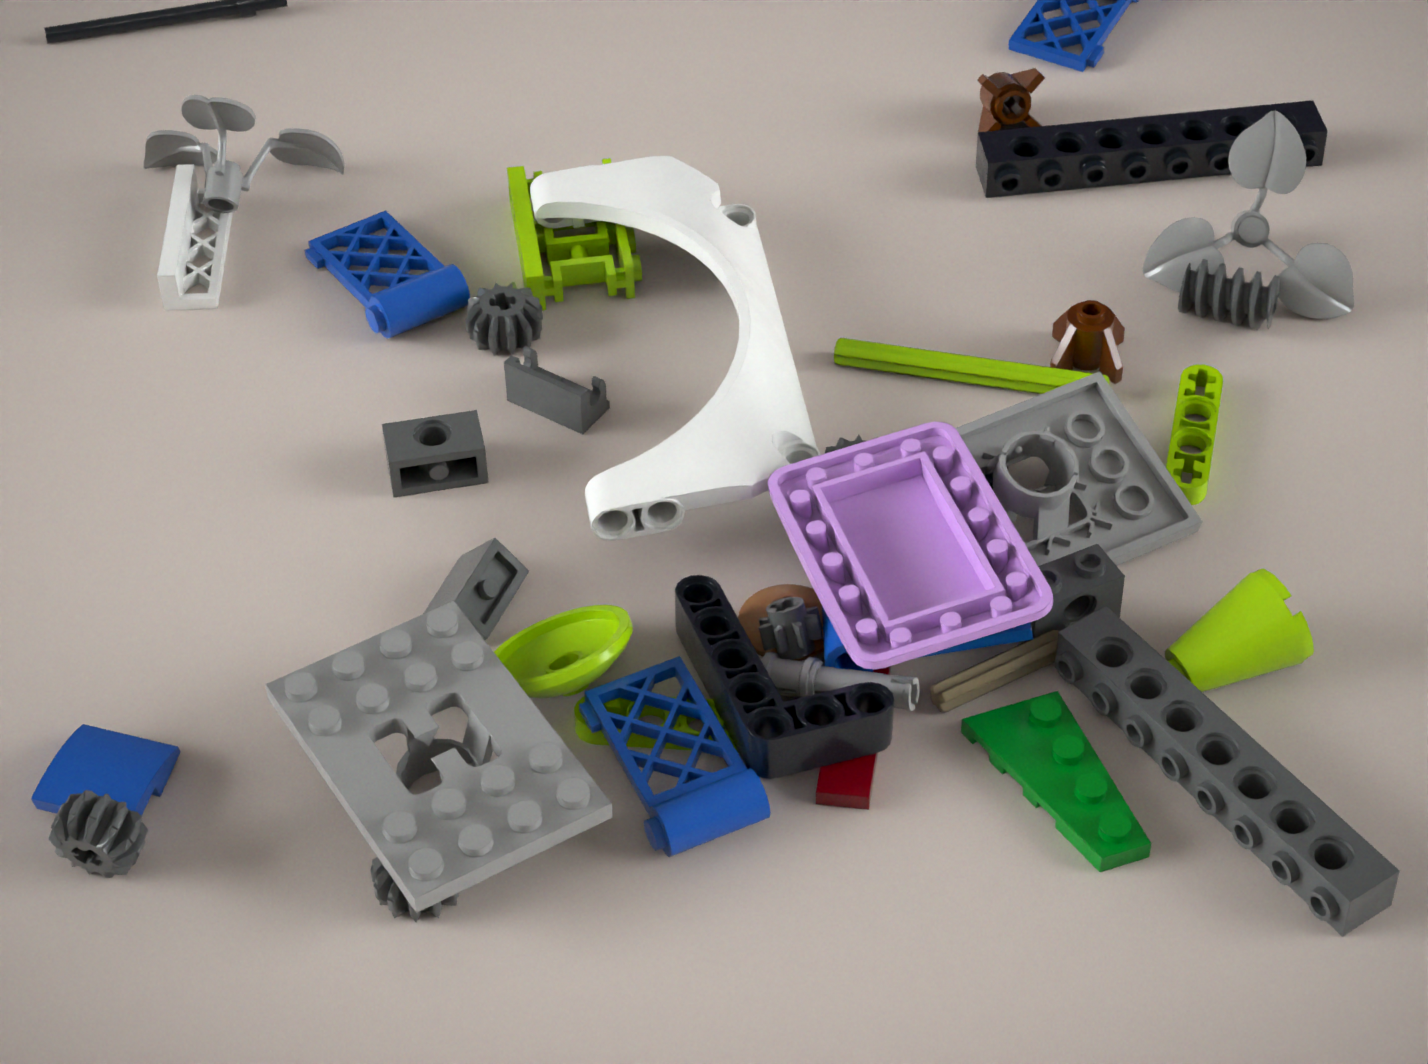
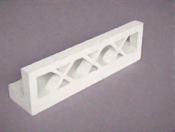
(183, 247)

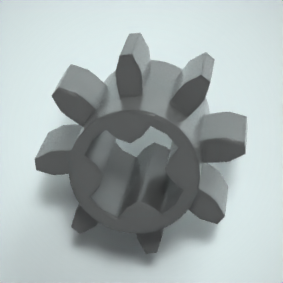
(790, 628)

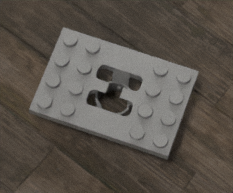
(1094, 464)
(483, 810)

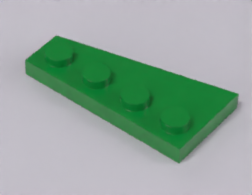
(1063, 774)

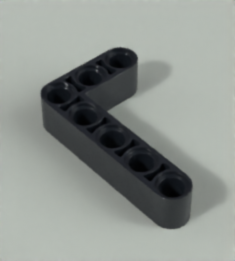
(769, 733)

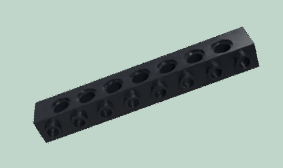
(1129, 149)

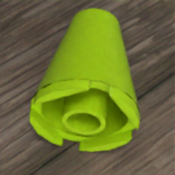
(1243, 636)

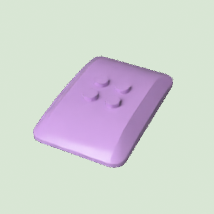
(907, 545)

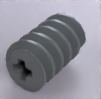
(1229, 295)

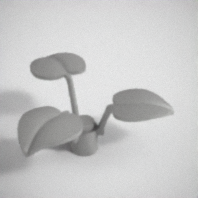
(1263, 158)
(224, 179)

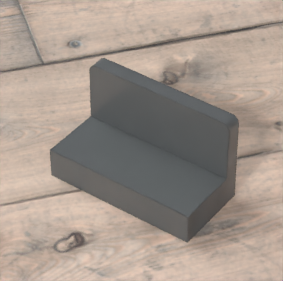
(482, 585)

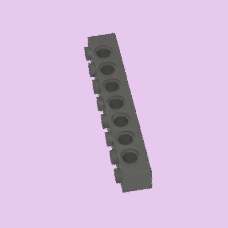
(1227, 771)

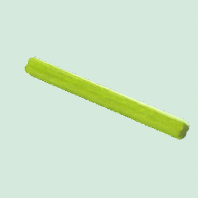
(953, 366)

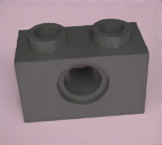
(435, 453)
(1080, 587)

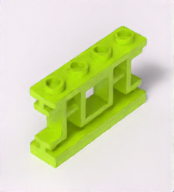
(571, 258)

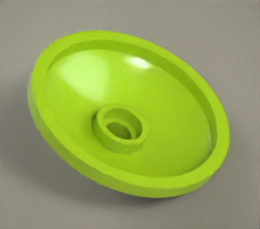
(566, 650)

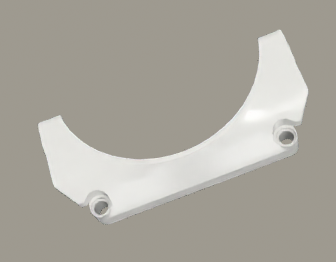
(759, 409)

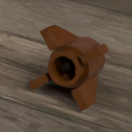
(1007, 98)
(1089, 340)

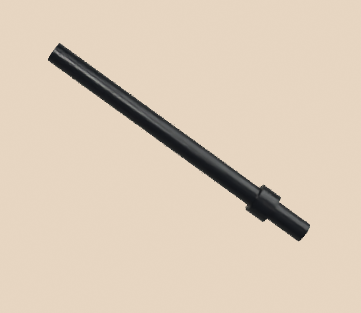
(158, 18)

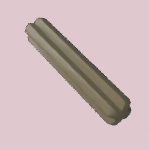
(995, 672)

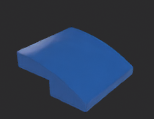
(106, 764)

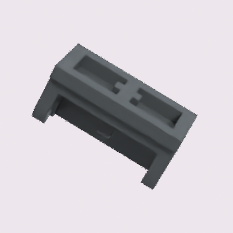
(552, 394)

